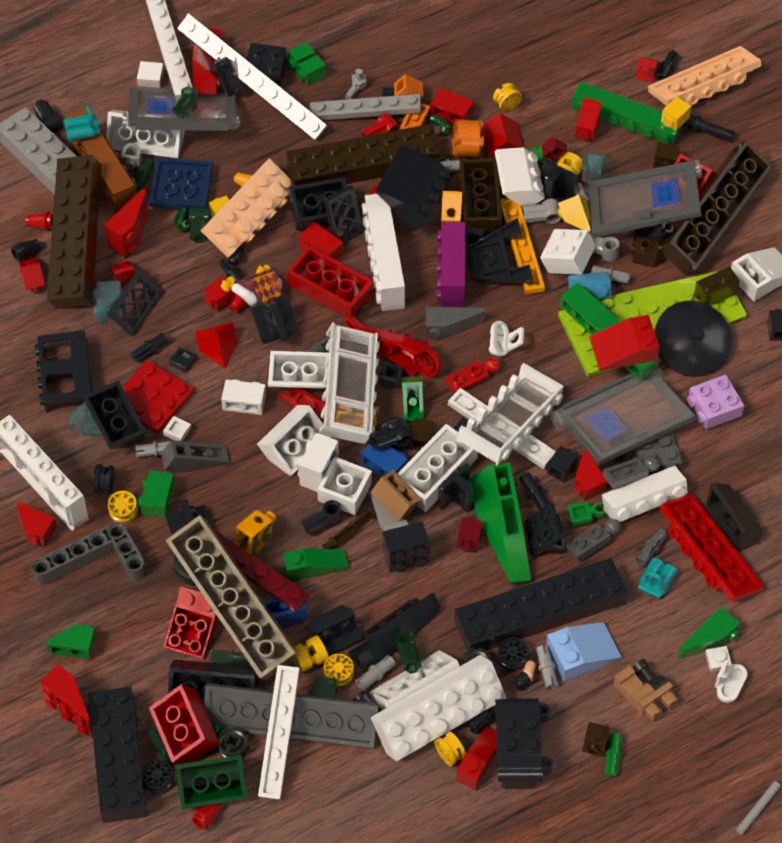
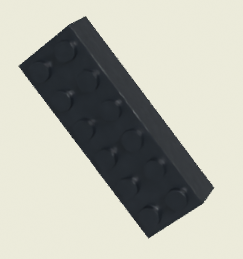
(117, 755)

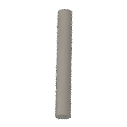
(758, 807)

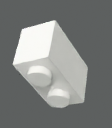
(243, 397)

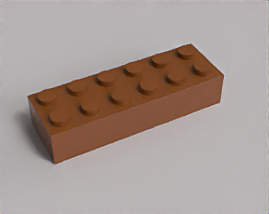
(114, 182)

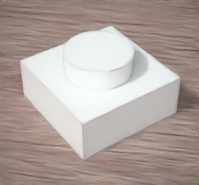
(177, 429)
(717, 657)

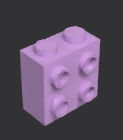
(715, 402)

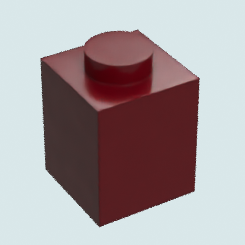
(469, 534)

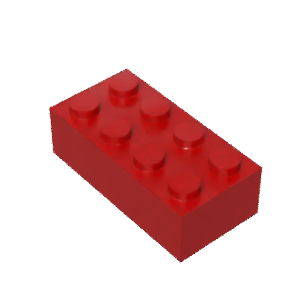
(330, 282)

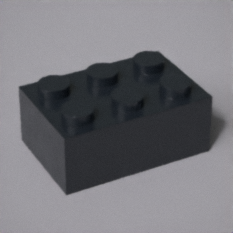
(308, 203)

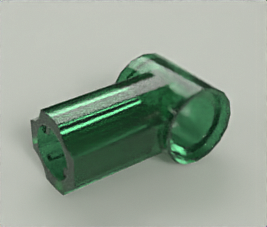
(186, 103)
(198, 218)
(408, 651)

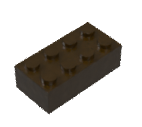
(480, 193)

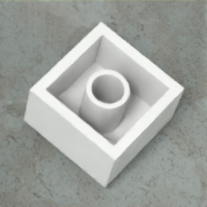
(568, 251)
(316, 460)
(345, 484)

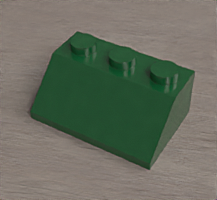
(211, 782)

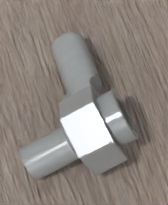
(358, 83)

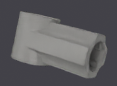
(542, 212)
(606, 247)

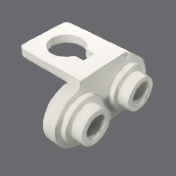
(501, 339)
(730, 681)

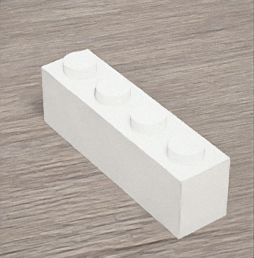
(645, 494)

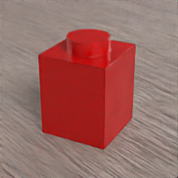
(216, 296)

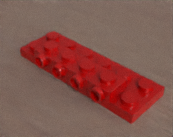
(710, 549)

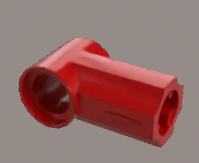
(384, 124)

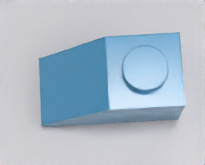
(597, 283)

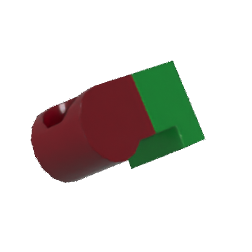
(551, 150)

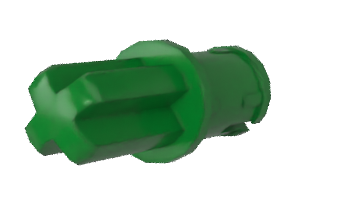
(613, 754)

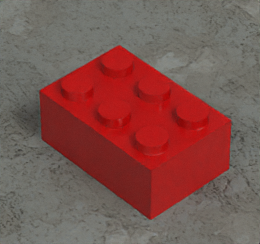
(184, 725)

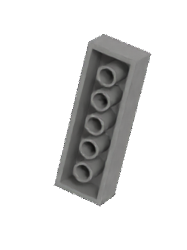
(34, 145)

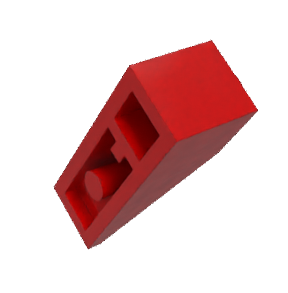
(477, 759)

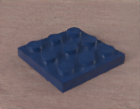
(180, 183)

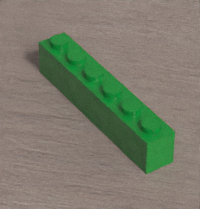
(626, 113)
(594, 318)

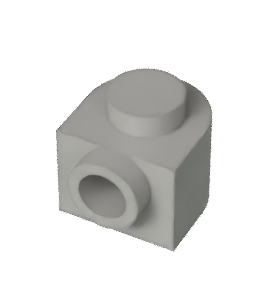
(131, 156)

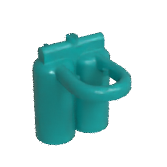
(82, 126)
(657, 578)

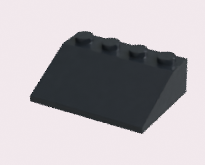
(413, 186)

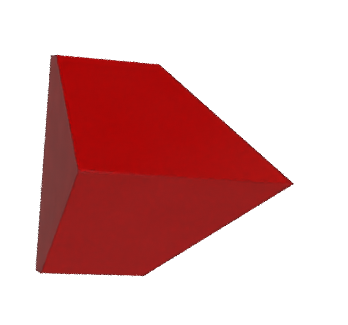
(217, 342)

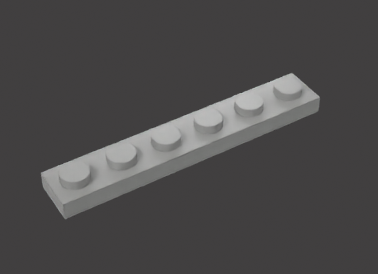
(366, 107)

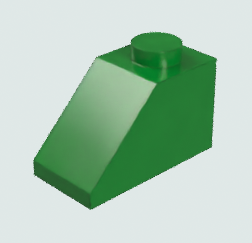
(412, 398)
(74, 642)

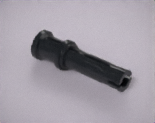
(697, 123)

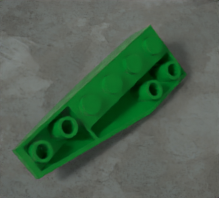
(499, 510)

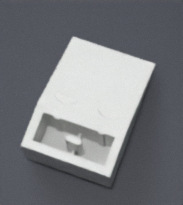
(759, 272)

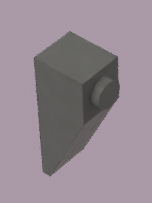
(451, 320)
(190, 456)

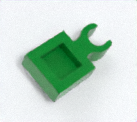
(582, 513)

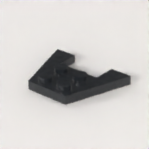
(490, 259)

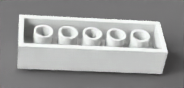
(383, 253)
(438, 707)

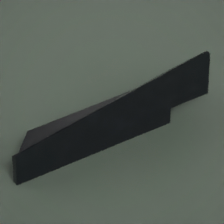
(381, 637)

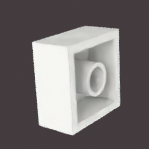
(150, 74)

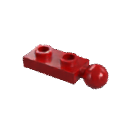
(472, 375)

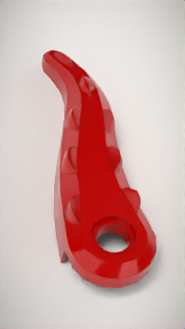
(402, 349)

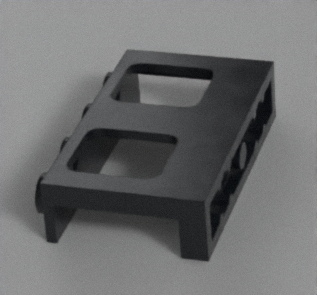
(77, 365)

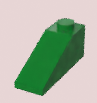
(313, 562)
(712, 634)

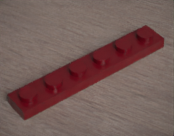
(266, 577)

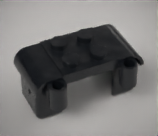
(520, 742)

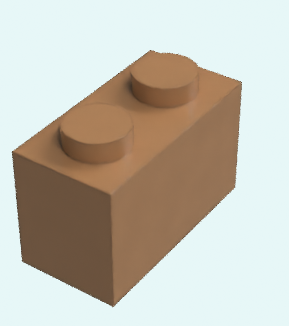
(396, 495)

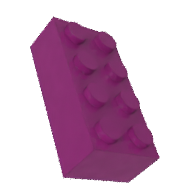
(451, 264)

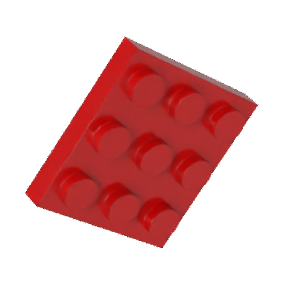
(156, 395)

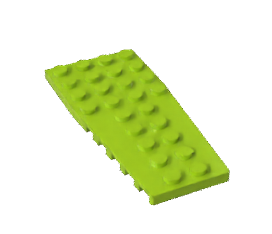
(641, 302)

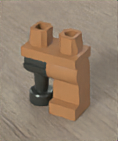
(645, 696)

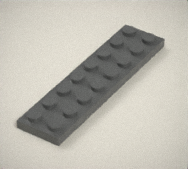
(313, 716)

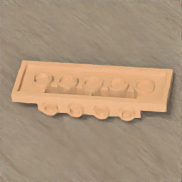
(707, 77)
(248, 208)

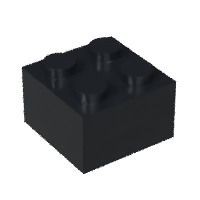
(269, 60)
(406, 547)

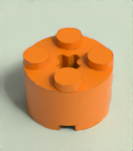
(467, 138)

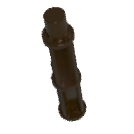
(351, 528)

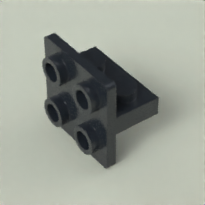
(557, 181)
(274, 319)
(457, 489)
(186, 515)
(545, 531)
(336, 629)

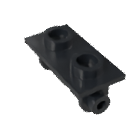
(223, 68)

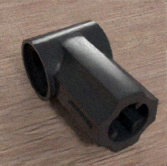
(47, 116)
(395, 434)
(321, 519)

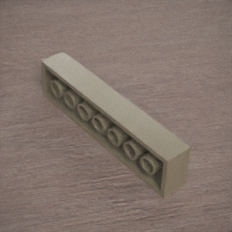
(232, 597)

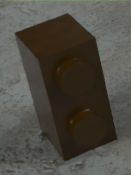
(717, 287)

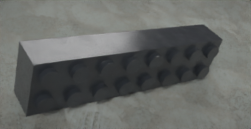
(541, 605)

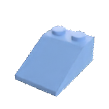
(582, 649)

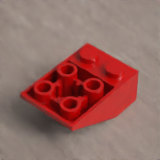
(191, 624)
(63, 695)

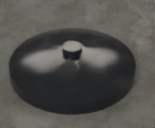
(693, 338)

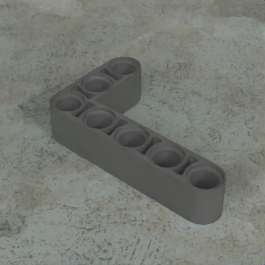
(91, 554)

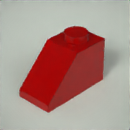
(588, 120)
(31, 274)
(589, 478)
(36, 524)

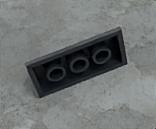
(198, 674)

